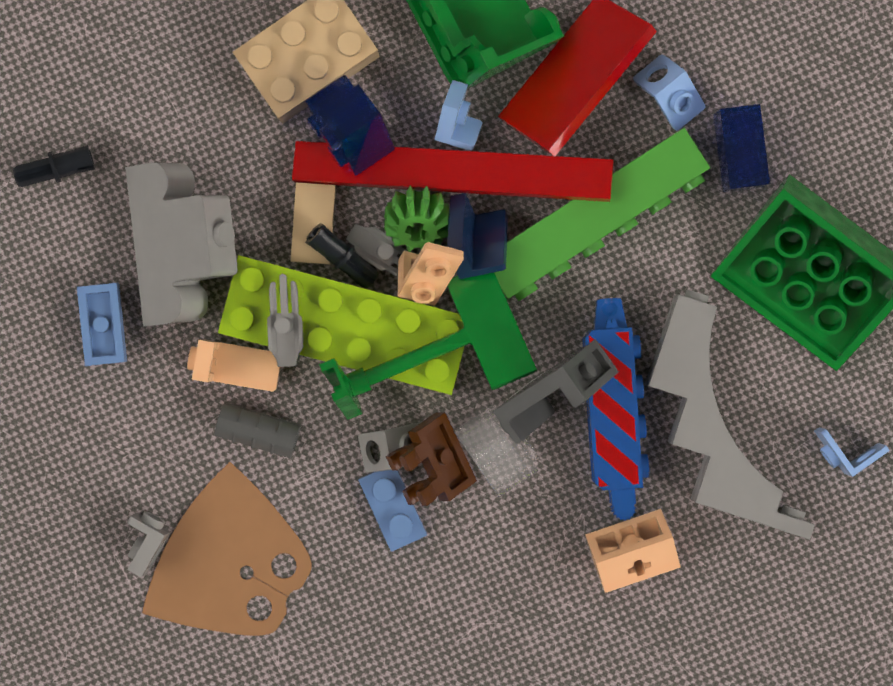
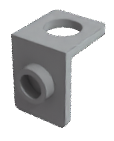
(388, 441)

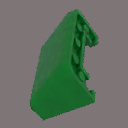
(483, 36)

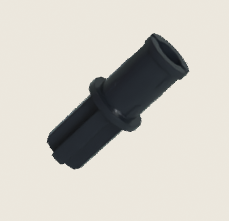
(54, 167)
(341, 255)

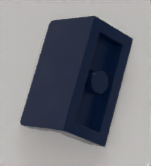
(478, 236)

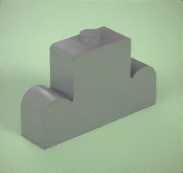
(177, 241)

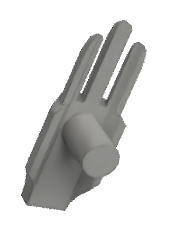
(375, 247)
(284, 328)

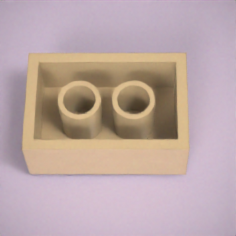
(305, 54)

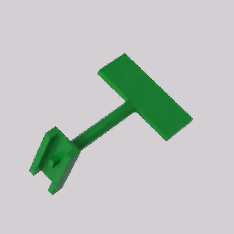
(487, 327)

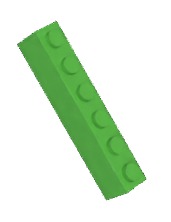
(584, 223)

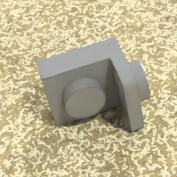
(146, 549)

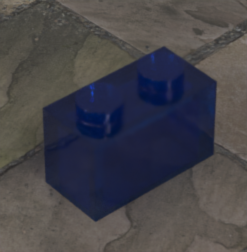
(741, 148)

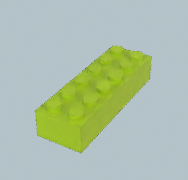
(344, 322)

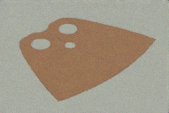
(202, 561)

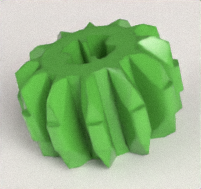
(416, 218)

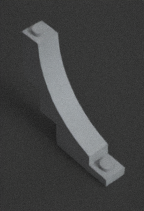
(725, 476)

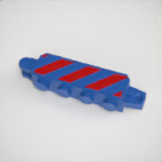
(613, 412)

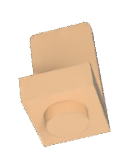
(427, 274)
(233, 365)

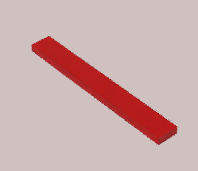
(463, 172)

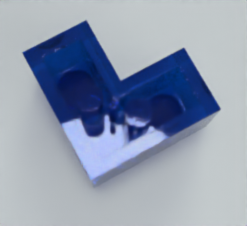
(349, 125)

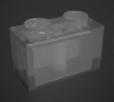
(495, 452)

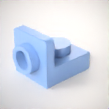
(454, 124)

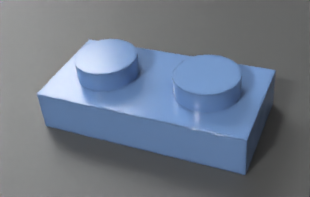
(102, 324)
(396, 518)

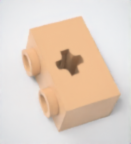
(633, 550)

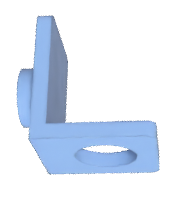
(673, 93)
(836, 457)

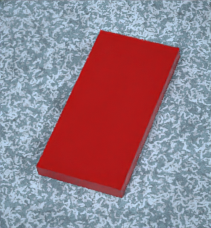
(577, 74)

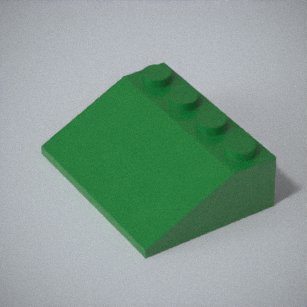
(811, 273)

